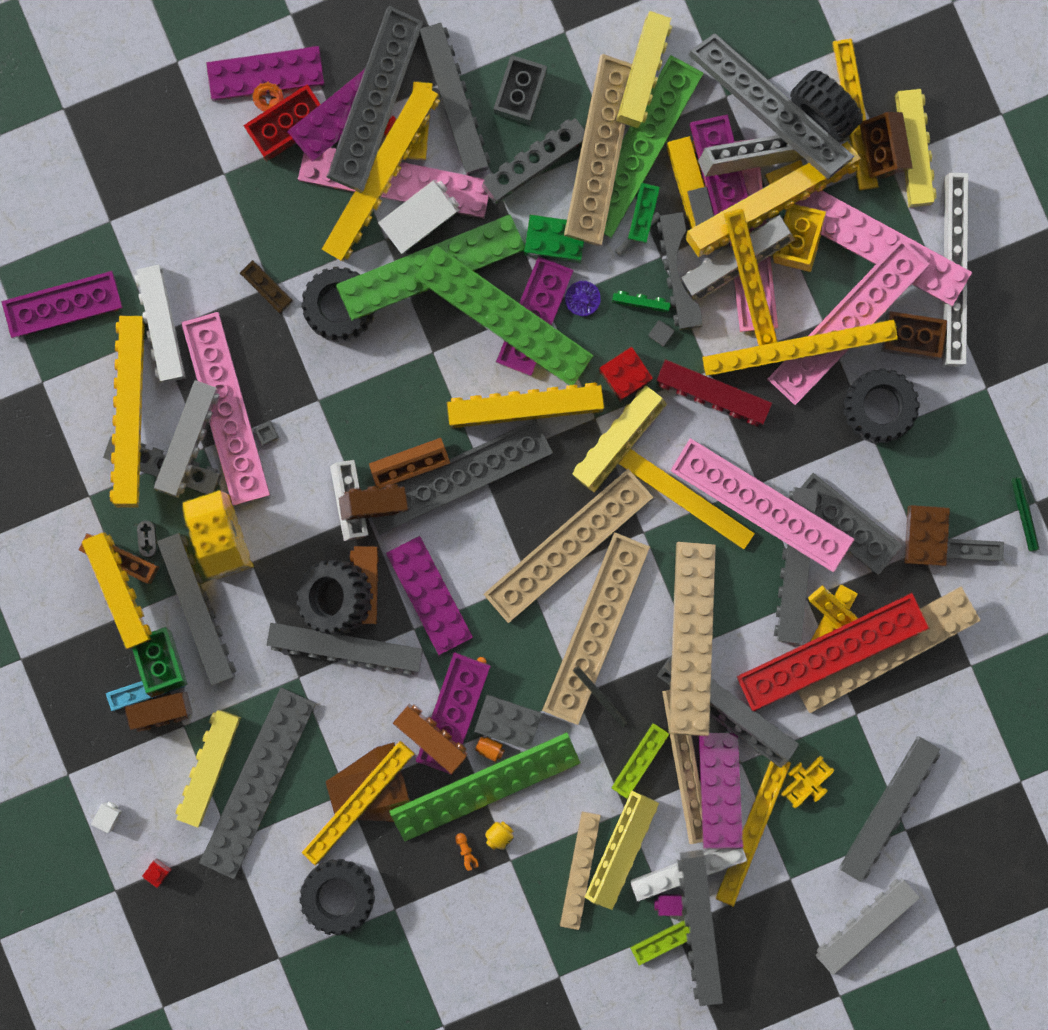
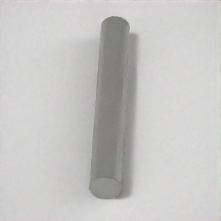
(627, 243)

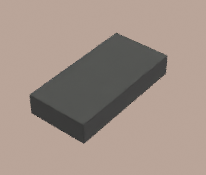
(700, 205)

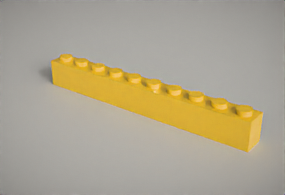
(385, 166)
(766, 203)
(800, 347)
(128, 412)

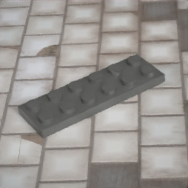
(871, 543)

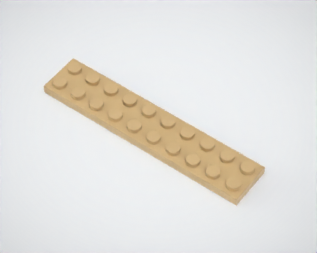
(598, 154)
(568, 545)
(944, 618)
(596, 627)
(692, 639)

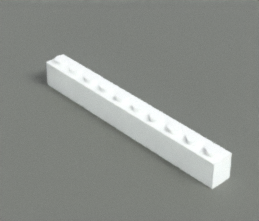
(956, 250)

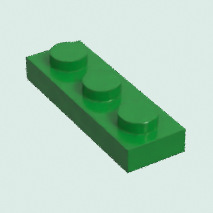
(643, 213)
(641, 301)

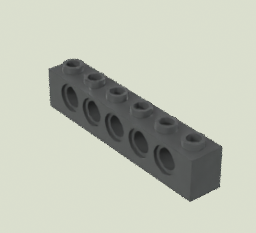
(498, 192)
(207, 485)

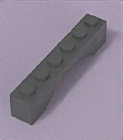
(687, 310)

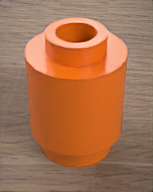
(490, 749)

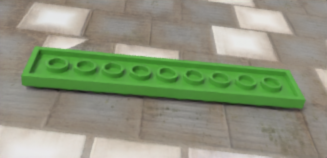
(644, 143)
(396, 279)
(503, 316)
(485, 787)

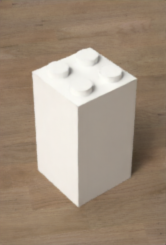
(419, 215)

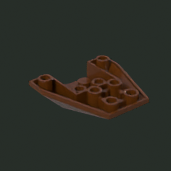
(349, 780)

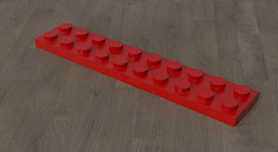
(832, 652)

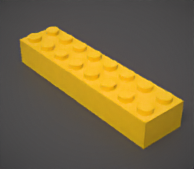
(525, 406)

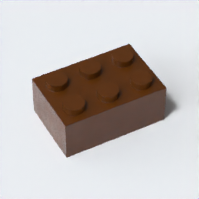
(886, 145)
(916, 336)
(372, 502)
(926, 535)
(159, 711)

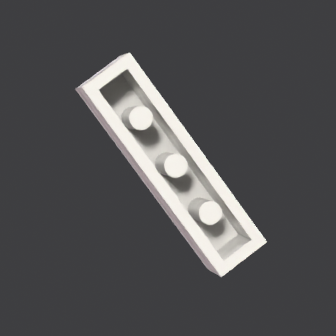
(345, 478)

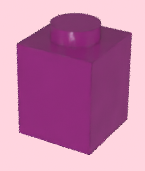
(668, 904)

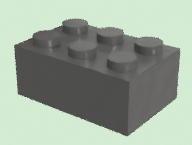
(520, 90)
(508, 722)

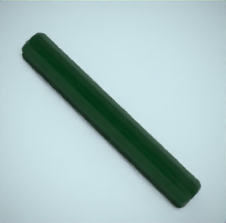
(1025, 514)

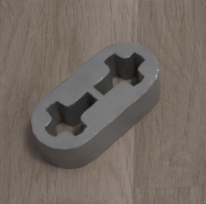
(151, 537)

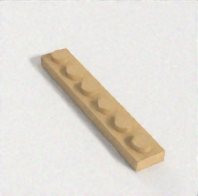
(580, 870)

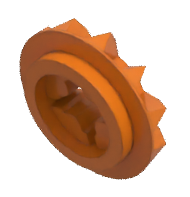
(260, 101)

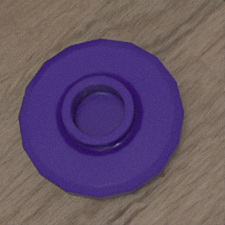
(582, 298)

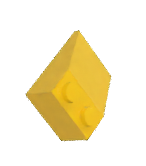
(806, 229)

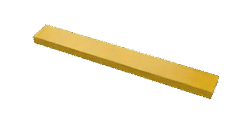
(849, 80)
(750, 277)
(686, 499)
(358, 803)
(753, 831)

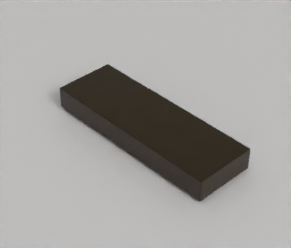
(266, 286)

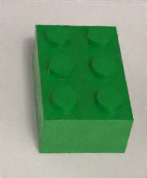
(547, 240)
(159, 663)

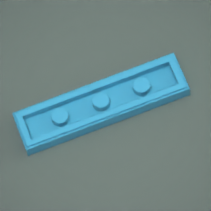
(128, 696)

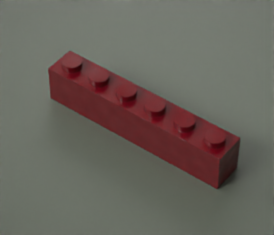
(713, 392)

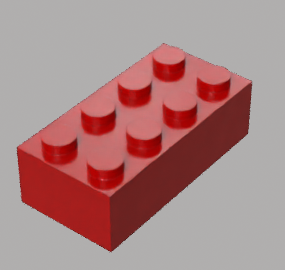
(271, 127)

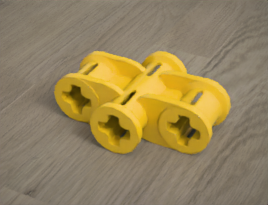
(813, 777)

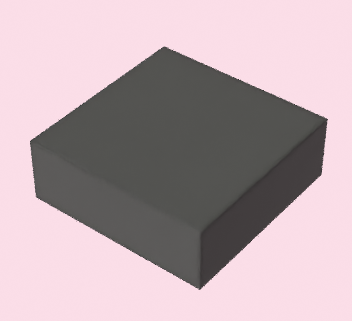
(661, 333)
(266, 433)

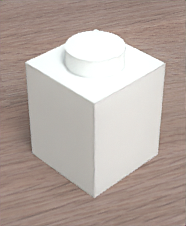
(106, 817)

